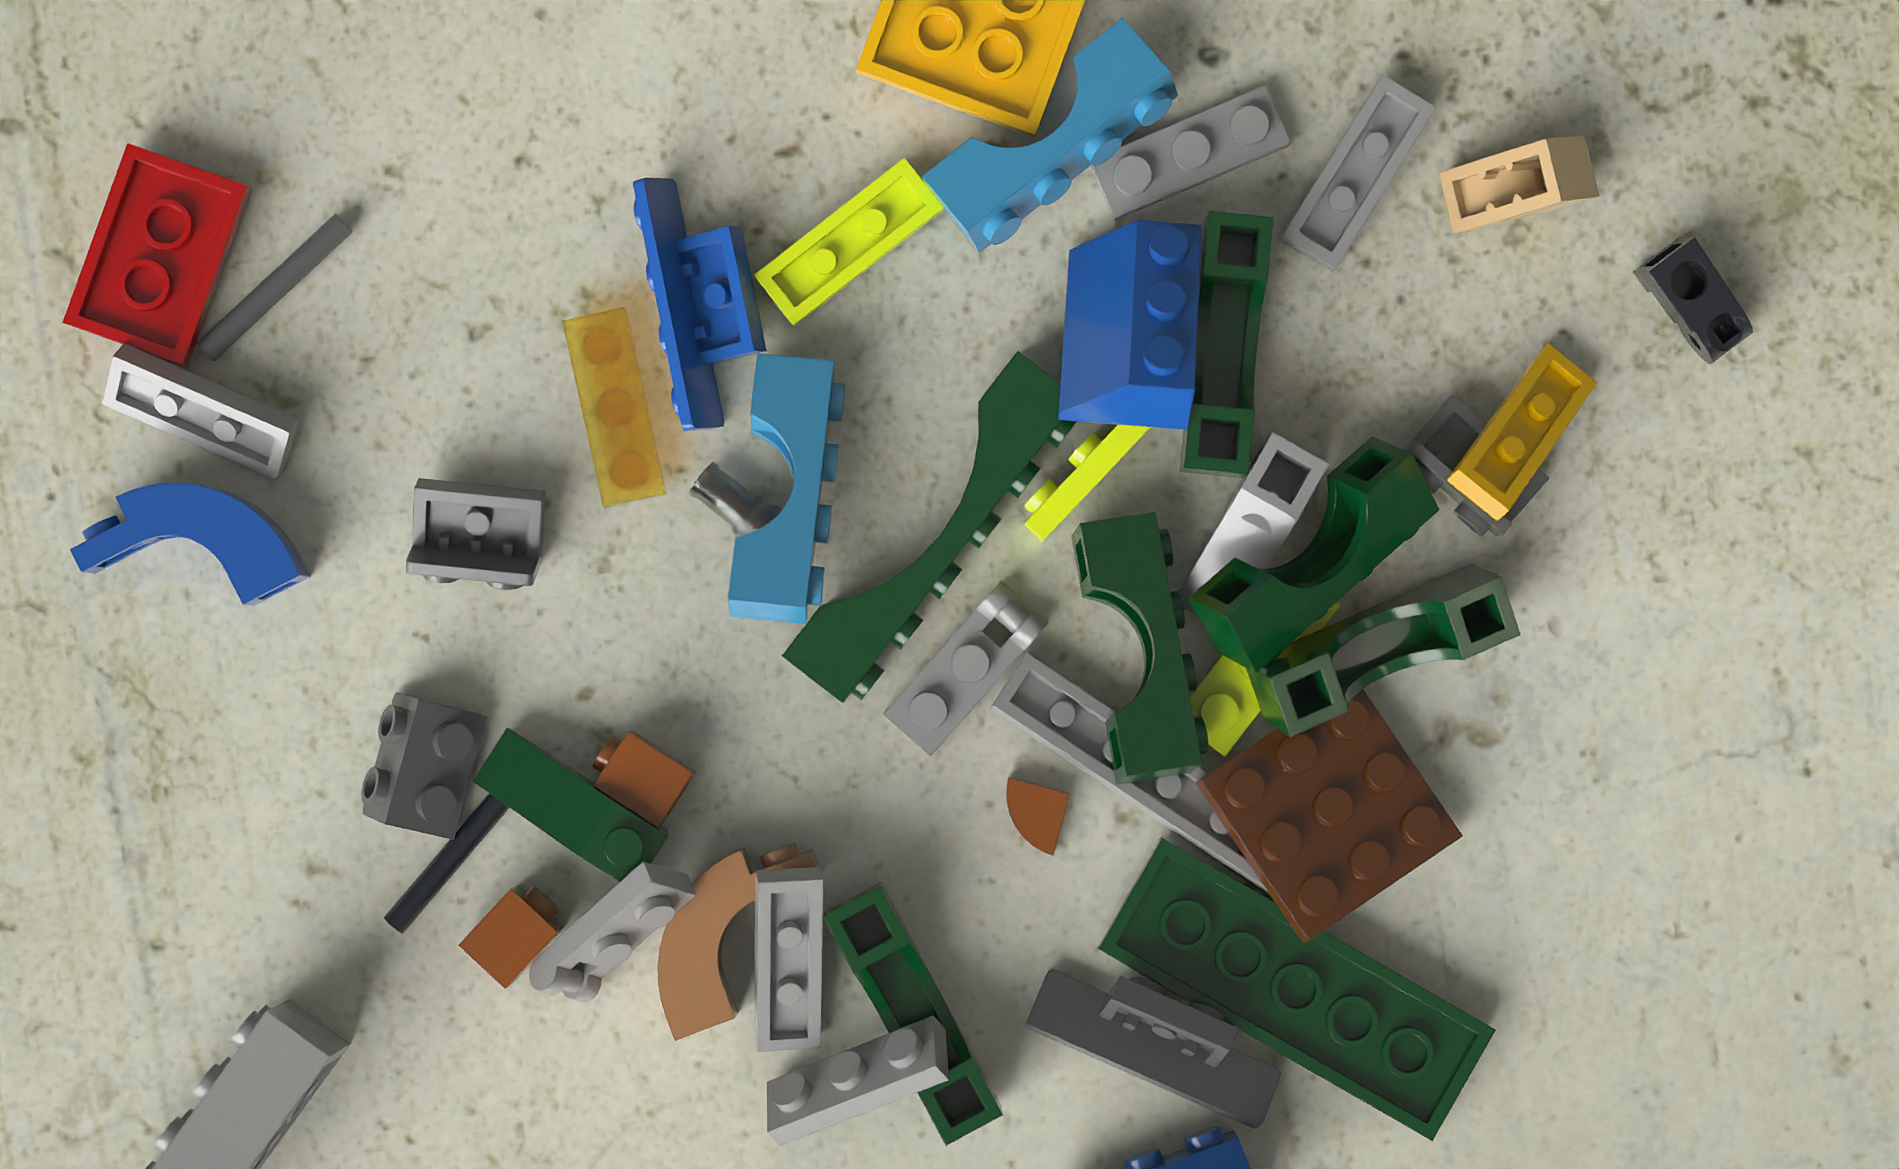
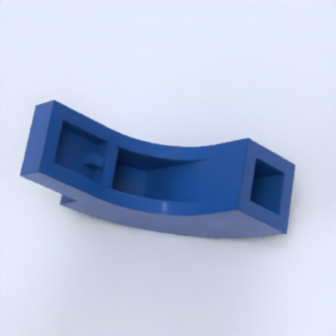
(237, 533)

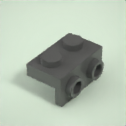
(1440, 449)
(476, 533)
(422, 765)

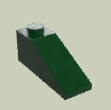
(568, 807)

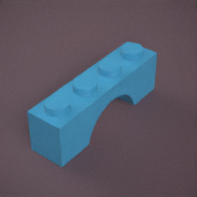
(995, 187)
(774, 564)

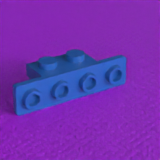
(701, 300)

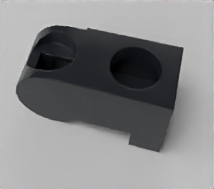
(1695, 298)

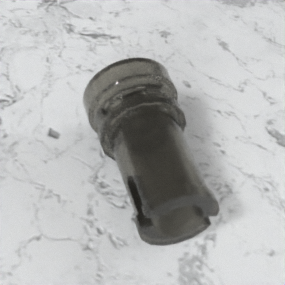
(733, 501)

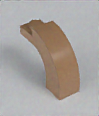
(689, 957)

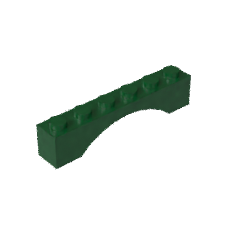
(851, 634)

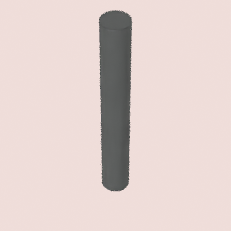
(274, 287)

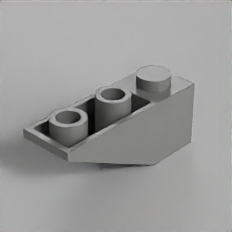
(1258, 512)

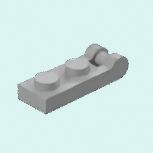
(963, 671)
(610, 932)

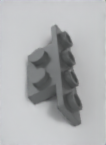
(1157, 1041)

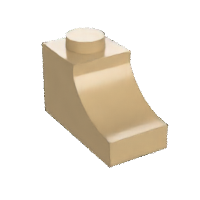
(1519, 183)

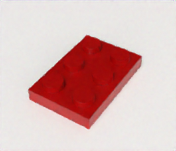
(157, 255)

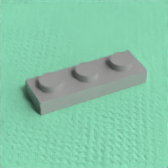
(1191, 153)
(1358, 173)
(199, 411)
(788, 959)
(857, 1080)

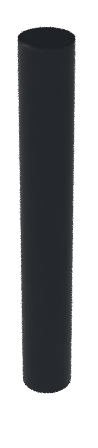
(445, 863)

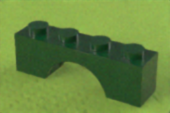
(1228, 324)
(1371, 509)
(1125, 568)
(1430, 623)
(905, 993)

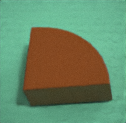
(1036, 812)

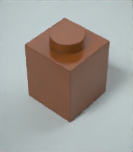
(641, 776)
(513, 934)

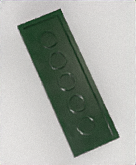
(1304, 1000)

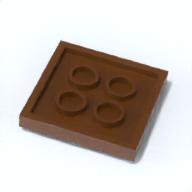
(1329, 815)

